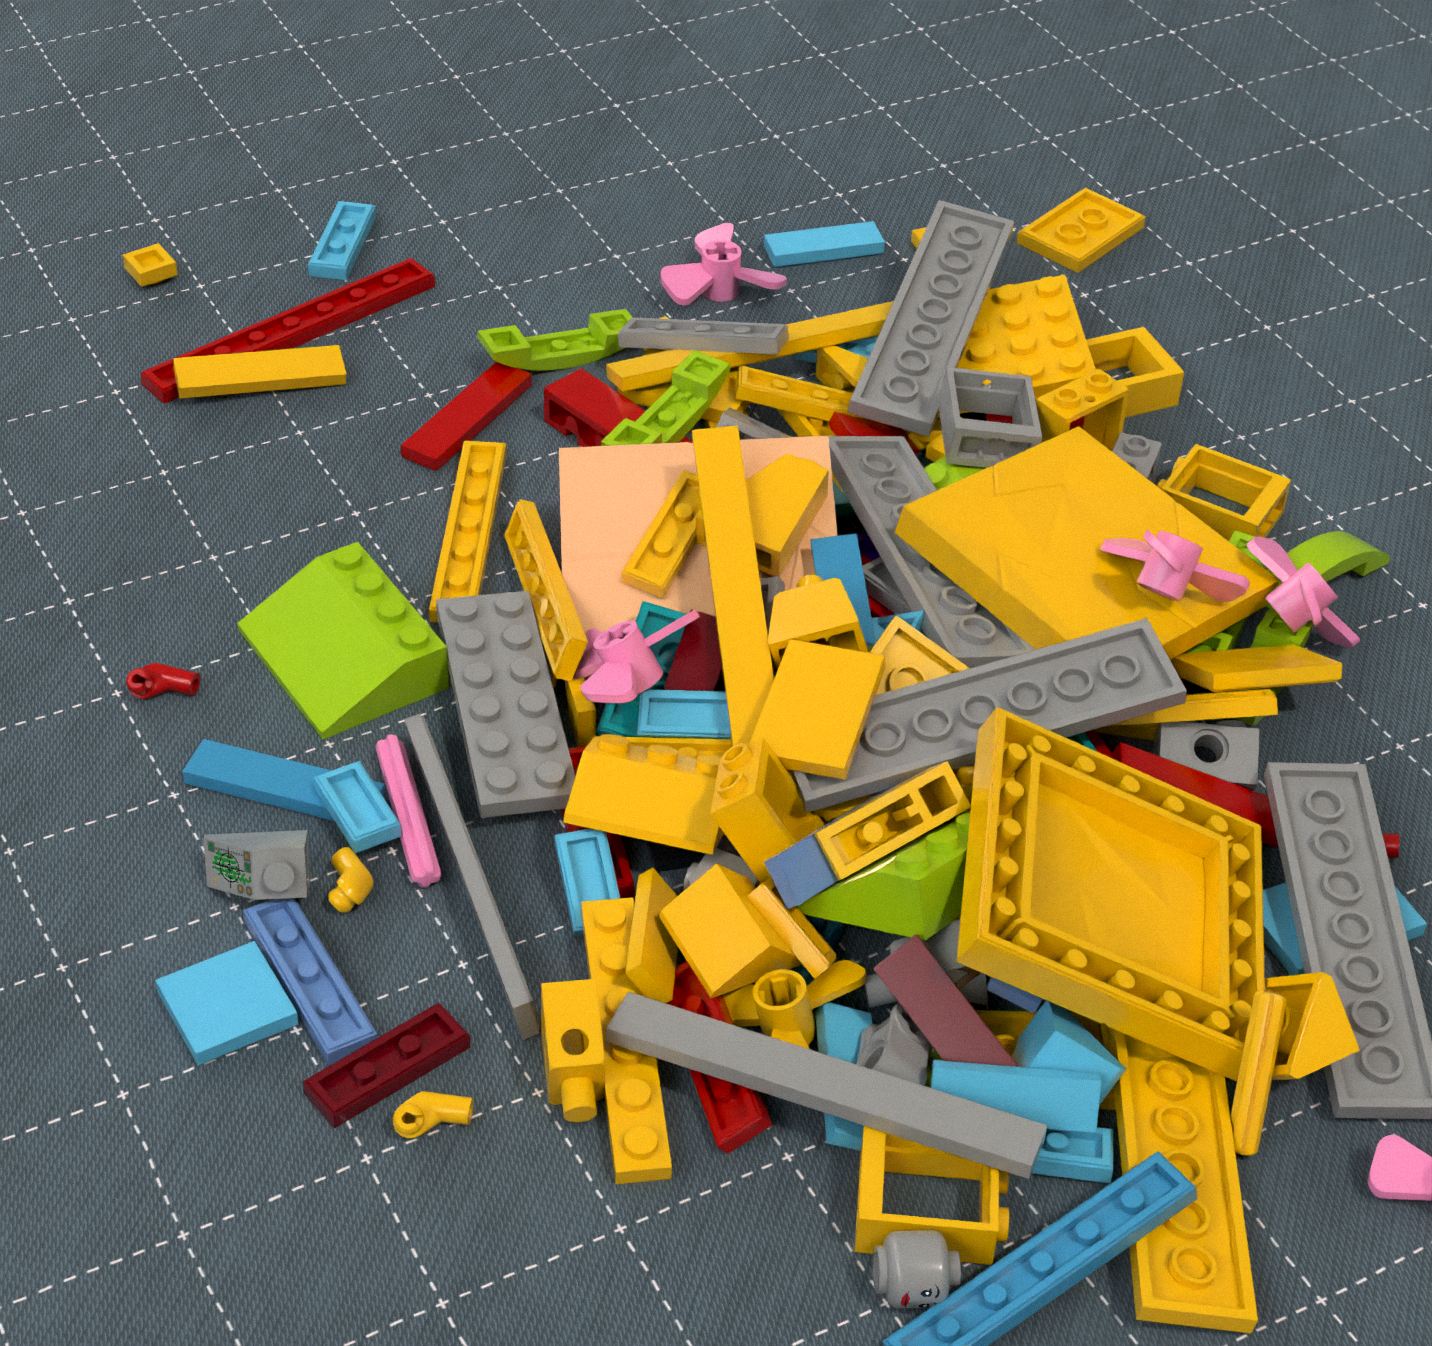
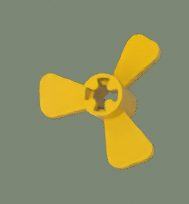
(785, 1004)

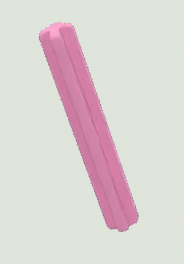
(408, 810)

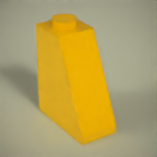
(782, 507)

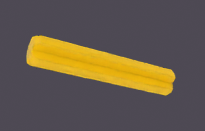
(1256, 1070)

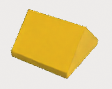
(724, 932)
(1313, 1025)

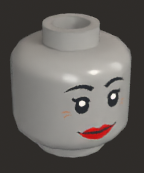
(915, 1269)

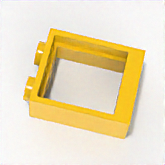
(1156, 374)
(1093, 396)
(1233, 480)
(759, 805)
(894, 1154)

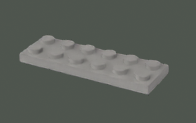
(505, 704)

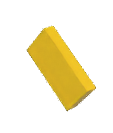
(793, 928)

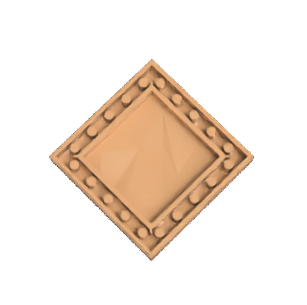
(614, 496)

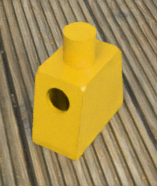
(814, 614)
(573, 1047)

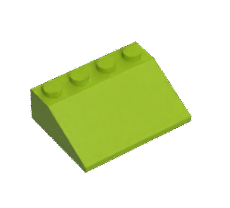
(346, 642)
(905, 891)

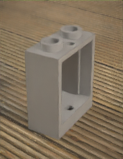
(987, 442)

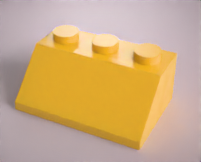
(645, 794)

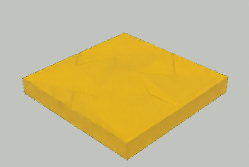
(1031, 542)
(1112, 894)

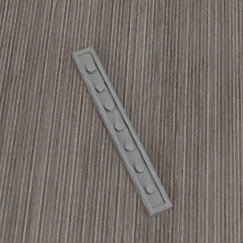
(474, 879)
(828, 1084)

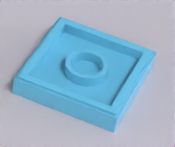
(226, 1002)

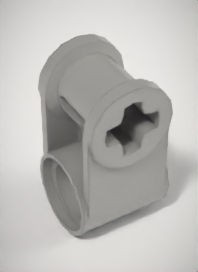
(895, 1047)

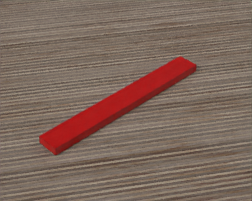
(305, 320)

